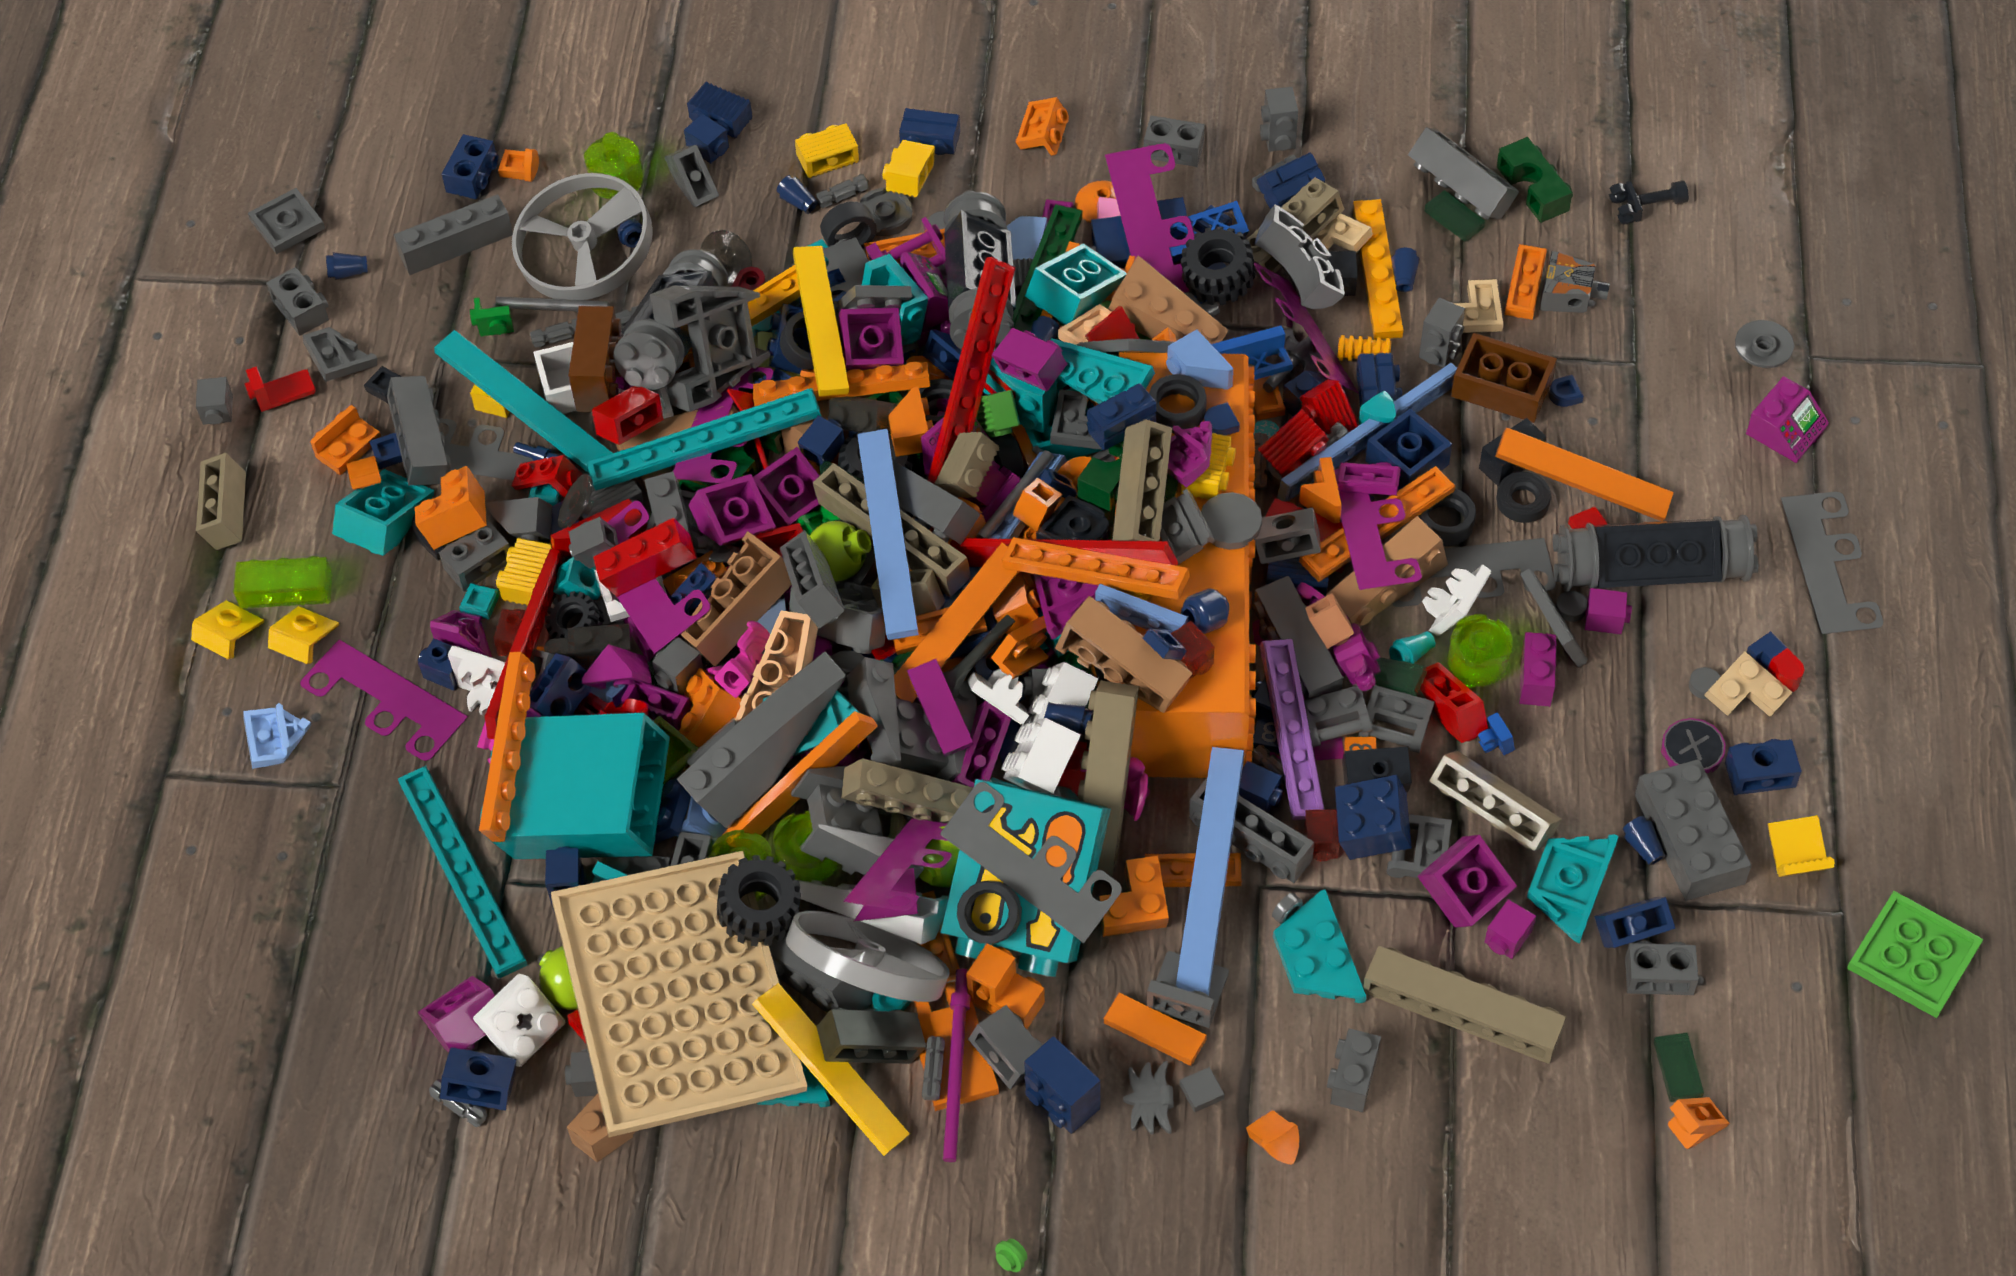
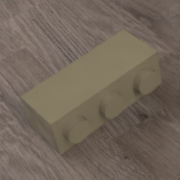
(221, 501)

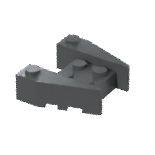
(718, 336)
(861, 622)
(903, 729)
(841, 827)

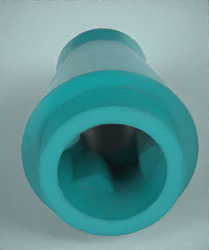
(1412, 648)

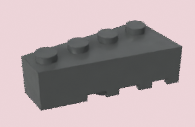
(814, 984)

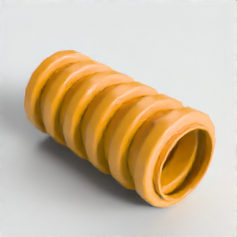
(1352, 348)

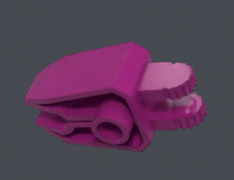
(1358, 659)

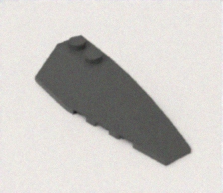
(759, 746)

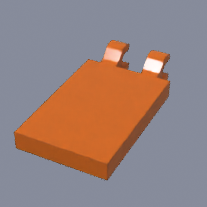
(977, 1074)

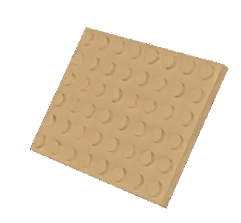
(671, 997)

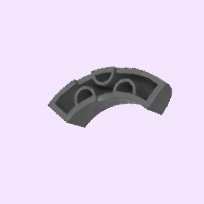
(1302, 258)

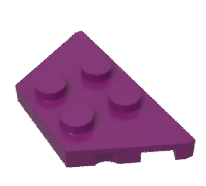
(1061, 600)

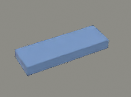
(1139, 611)

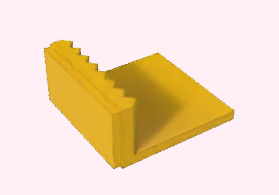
(222, 627)
(298, 632)
(1798, 846)

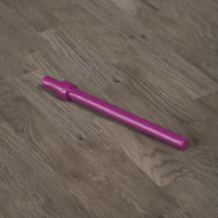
(959, 1004)

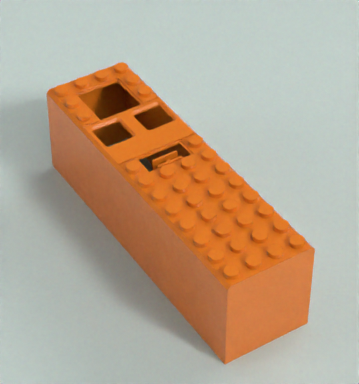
(1215, 705)

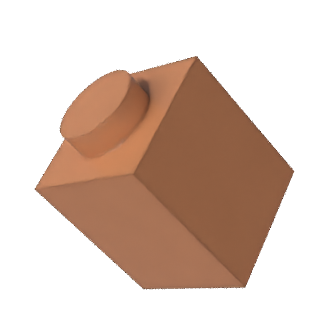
(1330, 621)

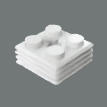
(500, 1020)

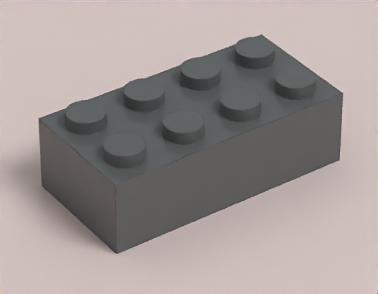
(1693, 830)

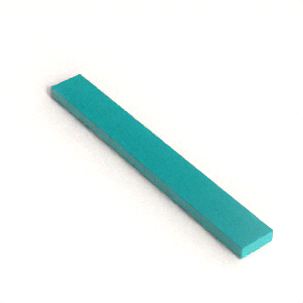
(520, 400)
(703, 439)
(462, 872)

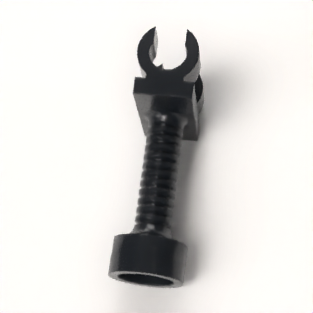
(1633, 210)

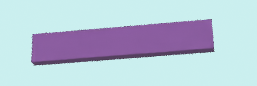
(1291, 727)

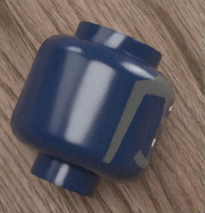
(1206, 610)

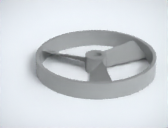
(584, 234)
(877, 964)

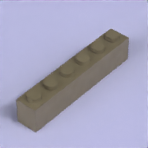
(848, 501)
(1109, 759)
(1464, 1004)

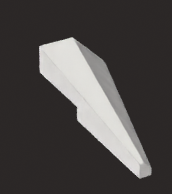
(915, 927)

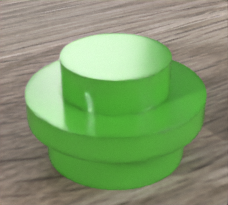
(1010, 1255)

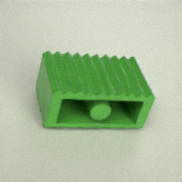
(998, 413)

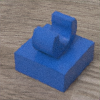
(1496, 735)

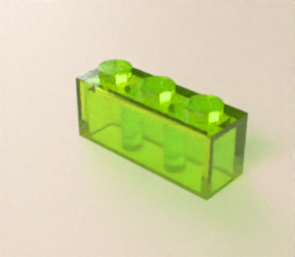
(283, 582)

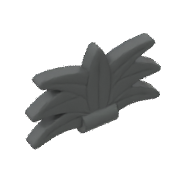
(1150, 1098)

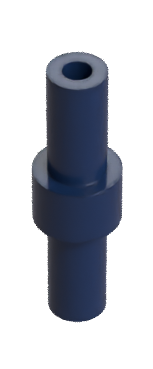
(533, 452)

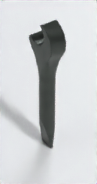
(957, 674)

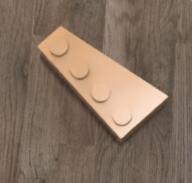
(786, 653)

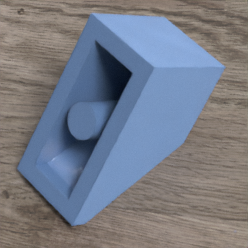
(1199, 360)

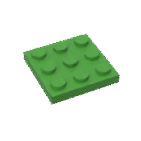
(1915, 954)

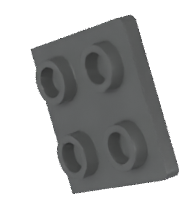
(1182, 1004)

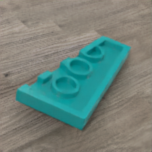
(1099, 373)

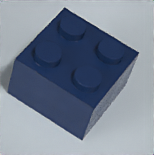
(1409, 445)
(1373, 817)
(1061, 1085)

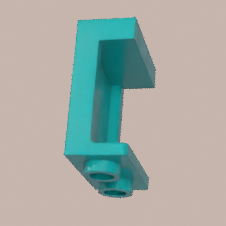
(887, 272)

